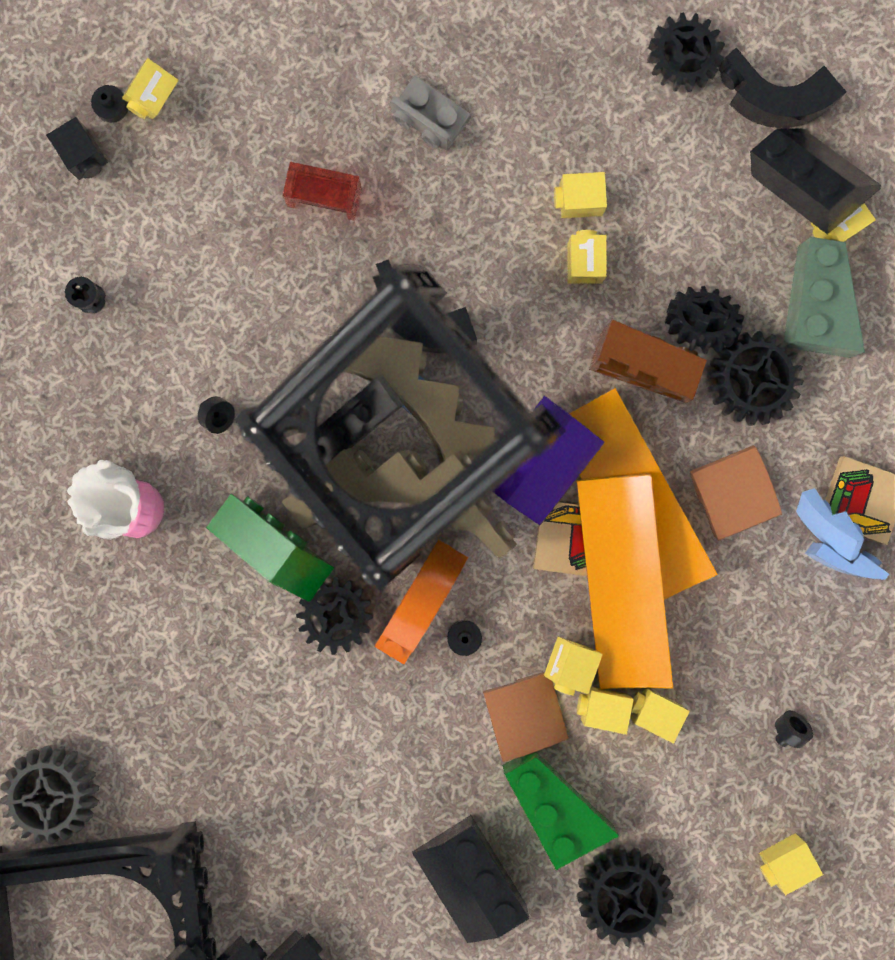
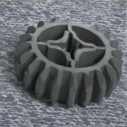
(48, 823)

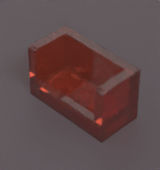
(322, 189)

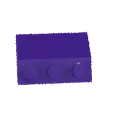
(545, 479)

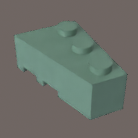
(823, 301)

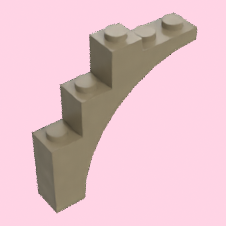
(428, 401)
(406, 481)

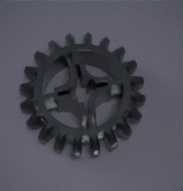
(782, 387)
(611, 922)

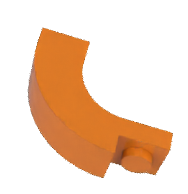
(421, 602)

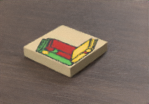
(866, 497)
(561, 542)

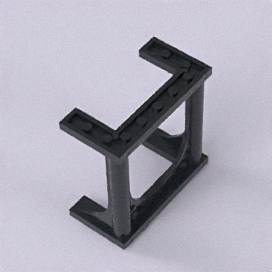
(280, 417)
(175, 870)

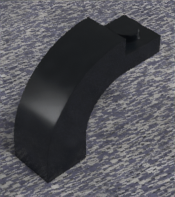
(775, 104)
(412, 329)

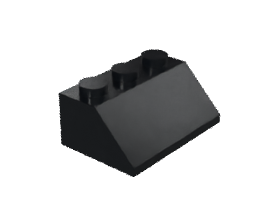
(810, 177)
(472, 882)

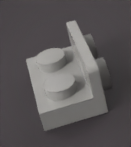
(429, 113)

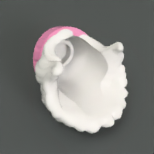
(113, 502)

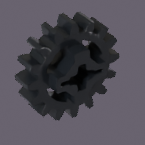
(692, 37)
(704, 319)
(350, 621)

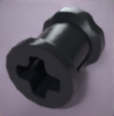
(76, 298)

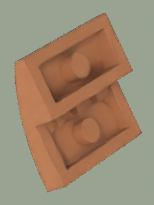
(736, 492)
(525, 716)

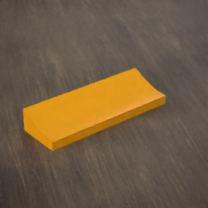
(626, 453)
(625, 581)

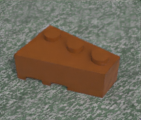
(647, 362)

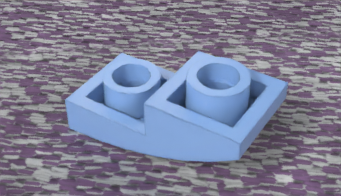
(833, 530)
(864, 566)

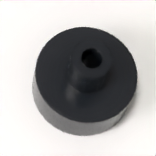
(108, 104)
(216, 414)
(461, 629)
(793, 730)

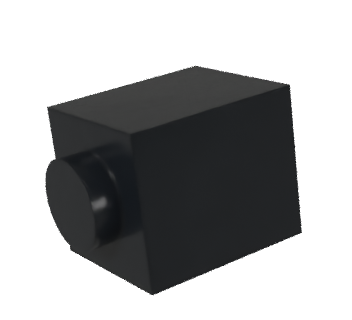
(77, 149)

